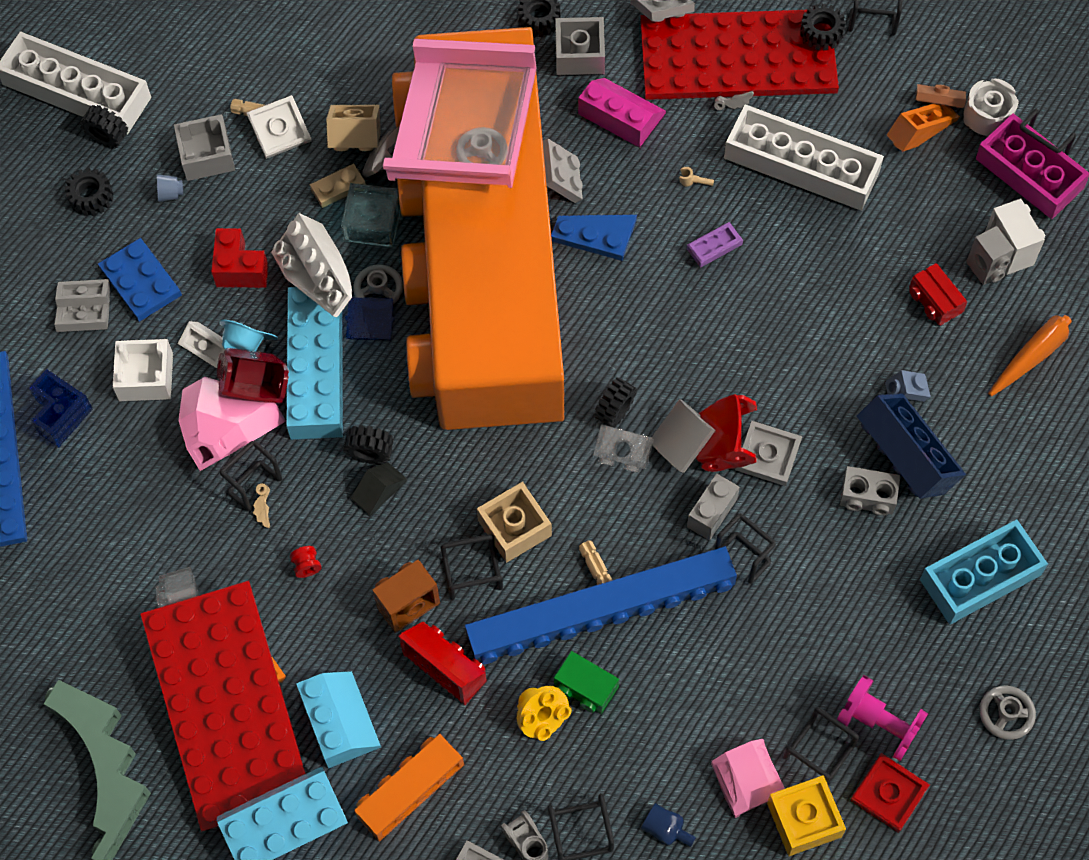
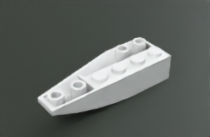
(314, 264)

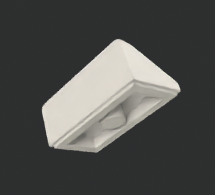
(202, 342)

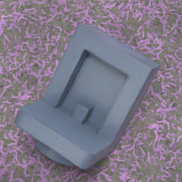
(911, 384)

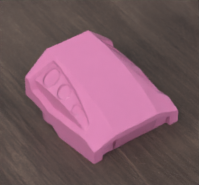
(746, 776)

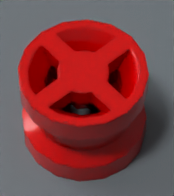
(305, 561)

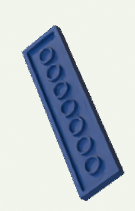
(11, 497)

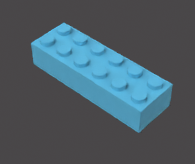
(314, 369)

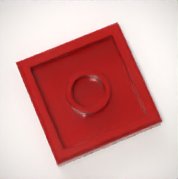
(890, 792)

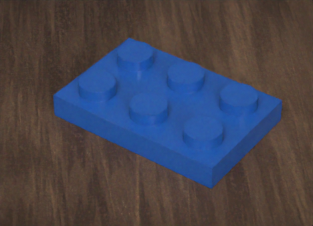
(140, 279)

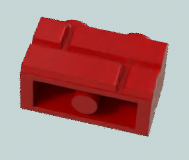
(937, 294)

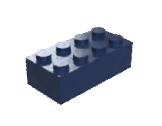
(910, 445)

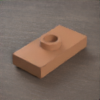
(941, 95)

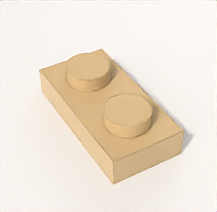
(336, 185)

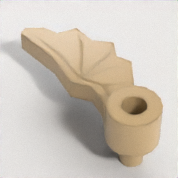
(261, 509)

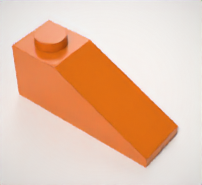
(920, 124)

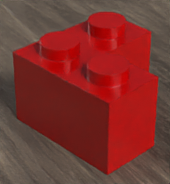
(234, 265)

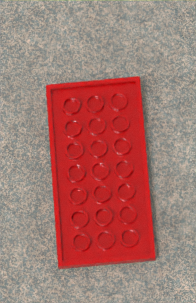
(734, 55)
(222, 699)

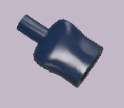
(666, 826)

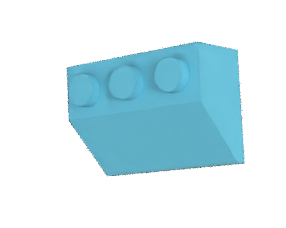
(338, 716)

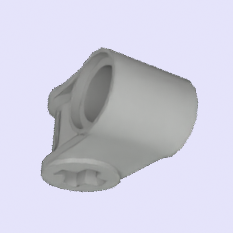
(524, 835)

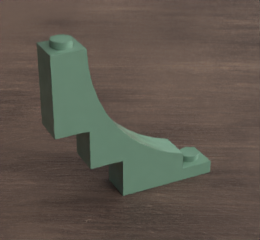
(117, 795)

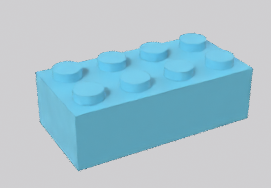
(983, 571)
(282, 818)

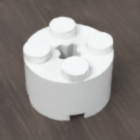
(989, 105)

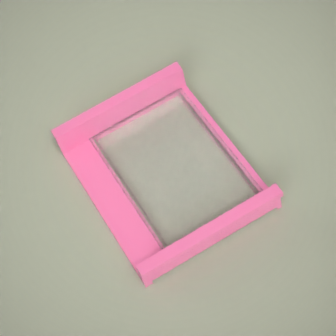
(464, 112)

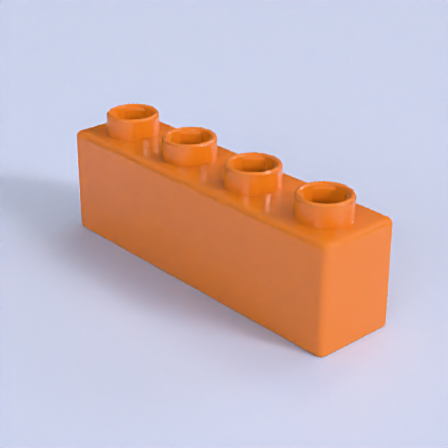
(486, 283)

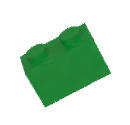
(586, 683)

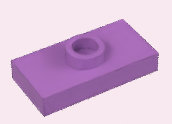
(714, 244)

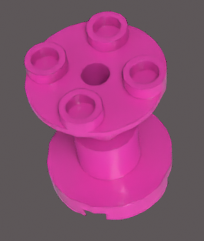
(871, 712)

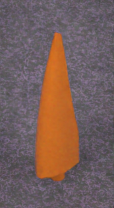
(1037, 349)

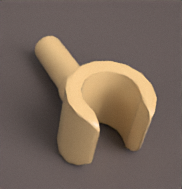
(688, 181)

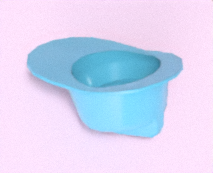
(242, 337)

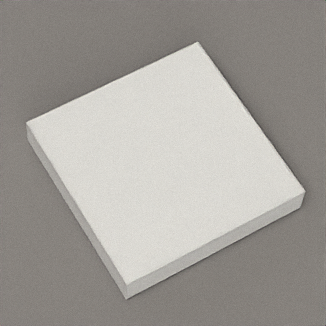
(279, 127)

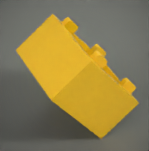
(806, 815)

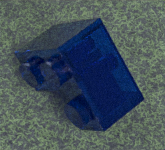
(62, 409)

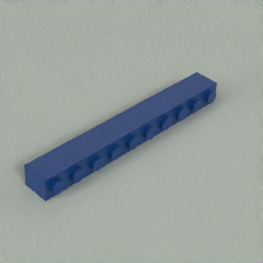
(601, 605)

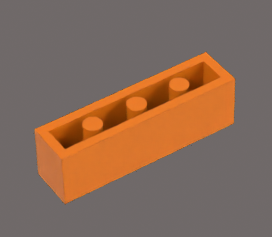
(408, 787)

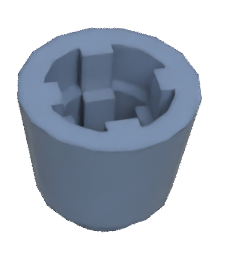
(168, 187)

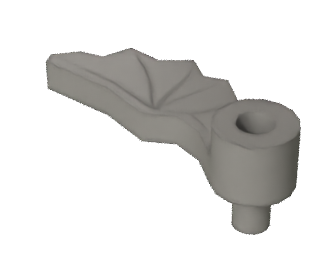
(734, 102)

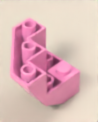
(221, 424)

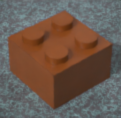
(406, 595)

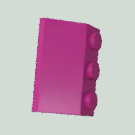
(619, 111)

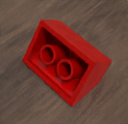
(443, 661)

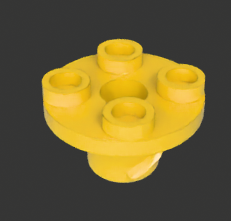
(542, 711)

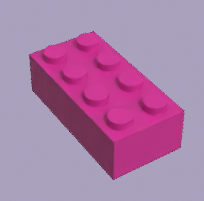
(1032, 169)

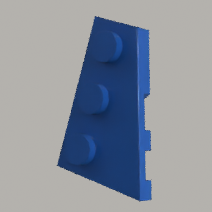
(595, 233)

